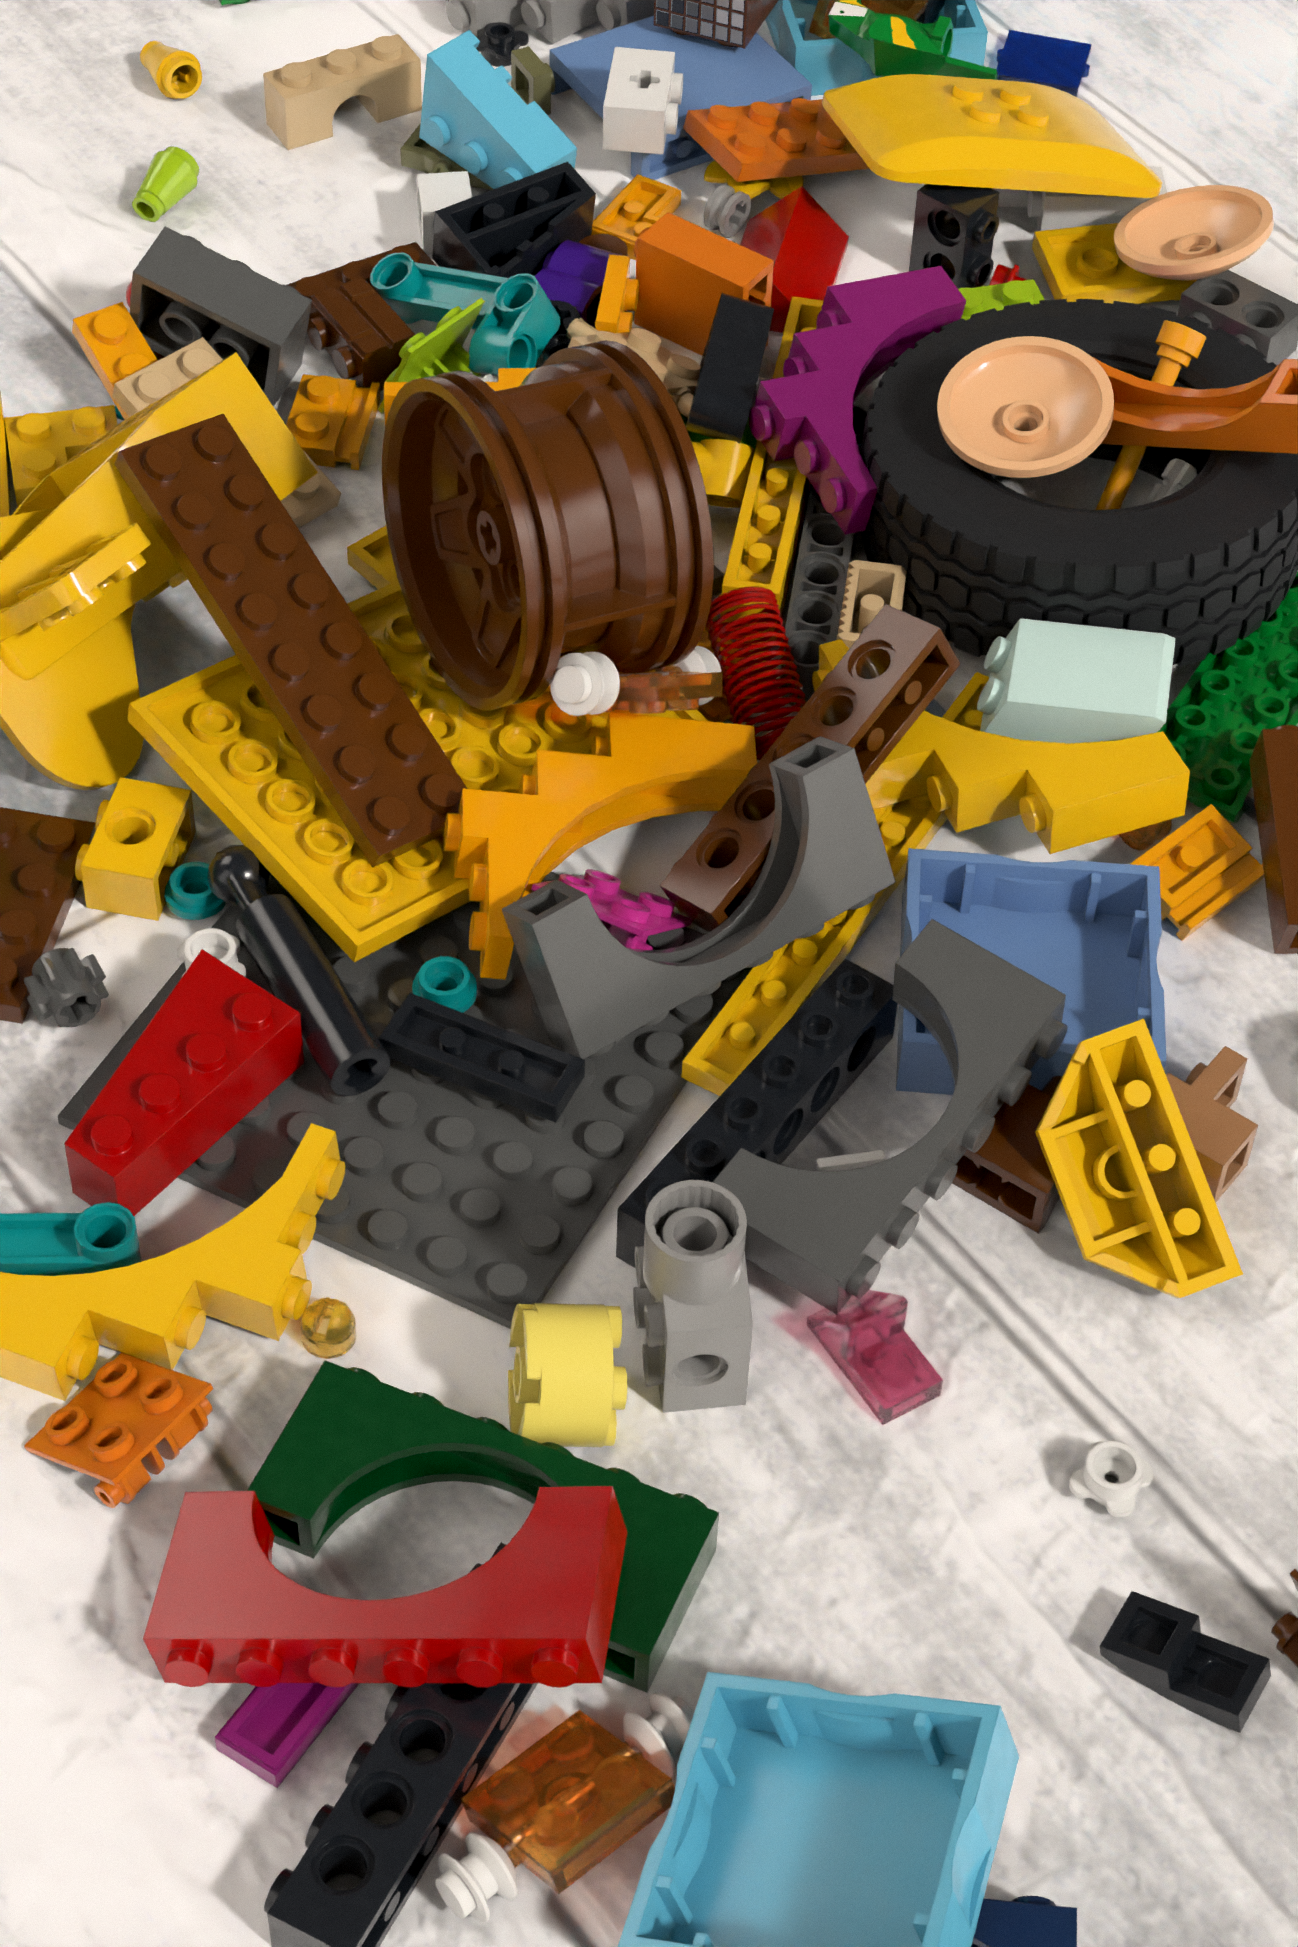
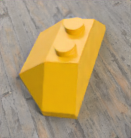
(1132, 1168)

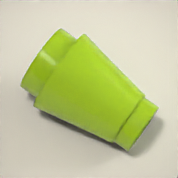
(166, 182)

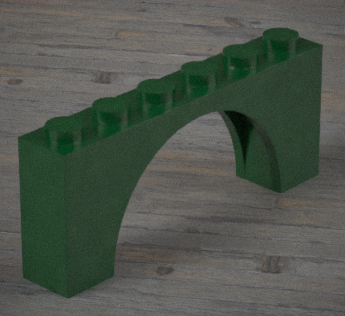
(369, 1439)

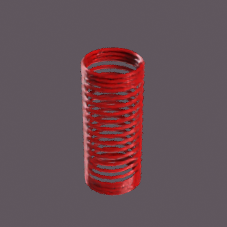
(746, 629)

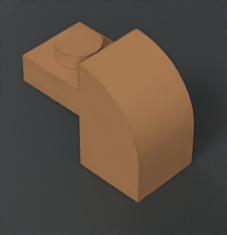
(1217, 1132)

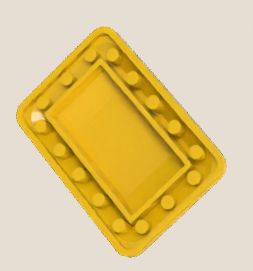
(986, 136)

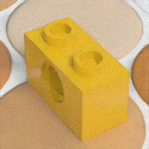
(136, 848)

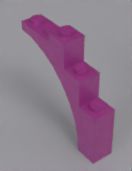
(828, 368)

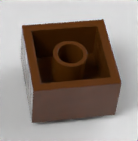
(724, 21)

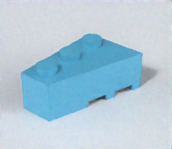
(482, 121)

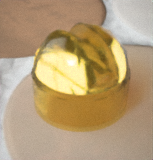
(340, 1332)

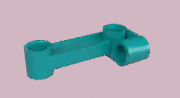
(509, 327)
(68, 1242)

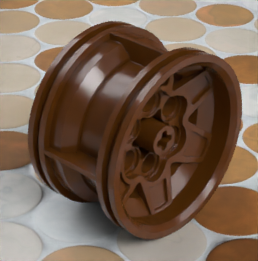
(547, 522)

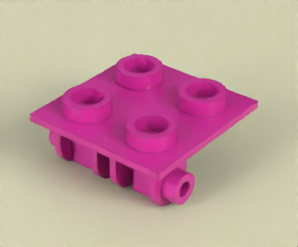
(623, 913)

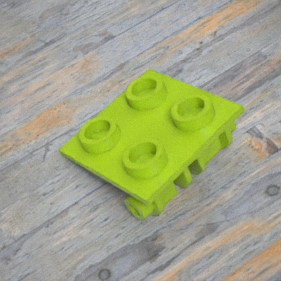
(439, 350)

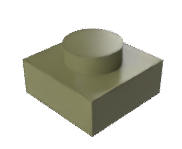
(532, 78)

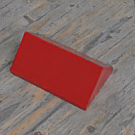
(804, 248)

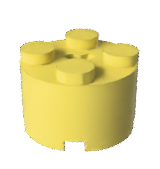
(566, 1374)

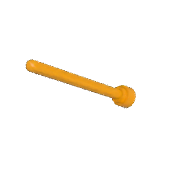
(1176, 349)

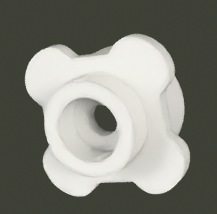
(215, 942)
(1113, 1460)

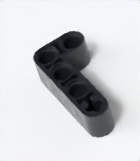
(730, 369)

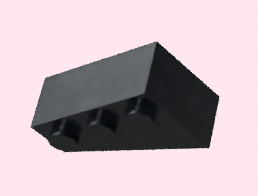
(515, 224)

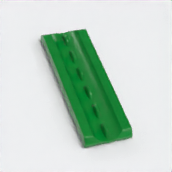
(1229, 704)

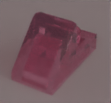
(877, 1353)

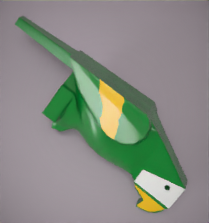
(899, 43)

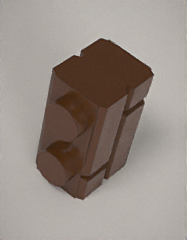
(358, 332)

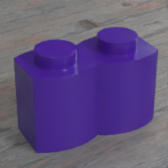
(575, 276)

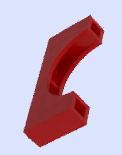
(519, 1618)

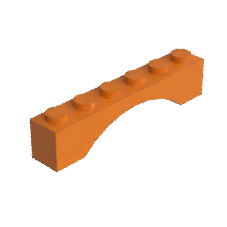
(1236, 418)

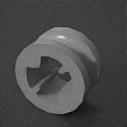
(727, 210)

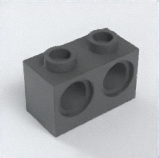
(1244, 311)

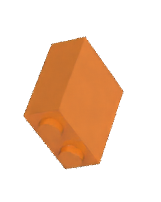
(685, 273)

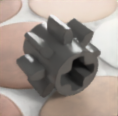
(66, 987)

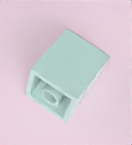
(1076, 683)

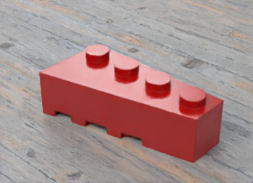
(183, 1085)

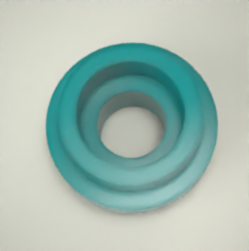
(190, 894)
(446, 983)

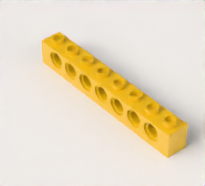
(772, 502)

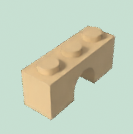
(307, 93)

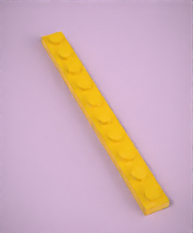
(796, 970)

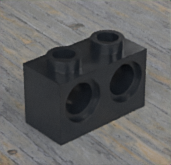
(955, 231)

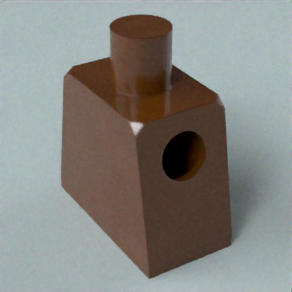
(1010, 1165)

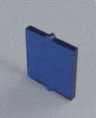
(1043, 61)

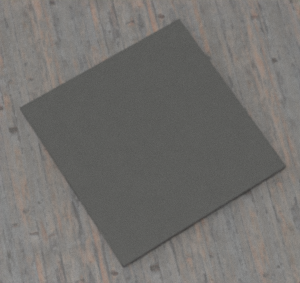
(435, 1174)

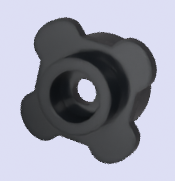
(499, 41)

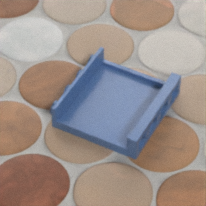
(710, 78)

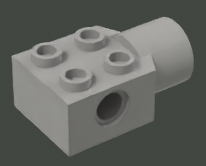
(694, 1297)

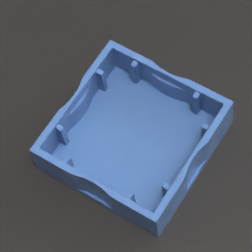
(1065, 922)

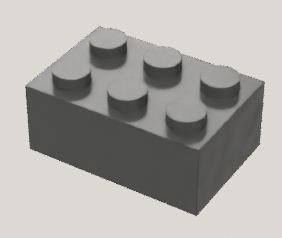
(196, 293)

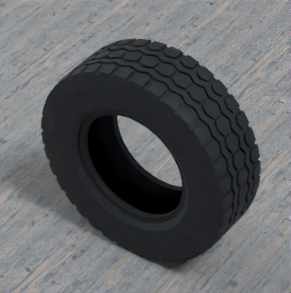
(985, 556)

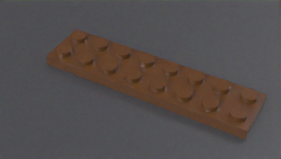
(295, 636)

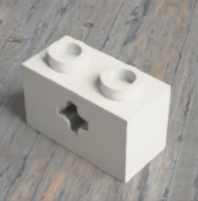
(641, 100)

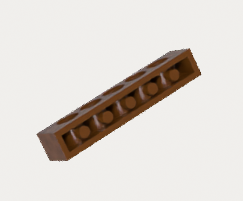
(861, 704)

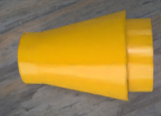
(172, 69)

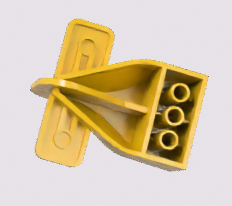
(81, 562)

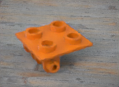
(125, 1425)

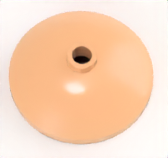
(1194, 232)
(1025, 406)

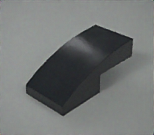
(1173, 1658)

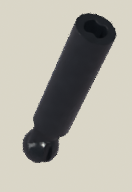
(300, 974)

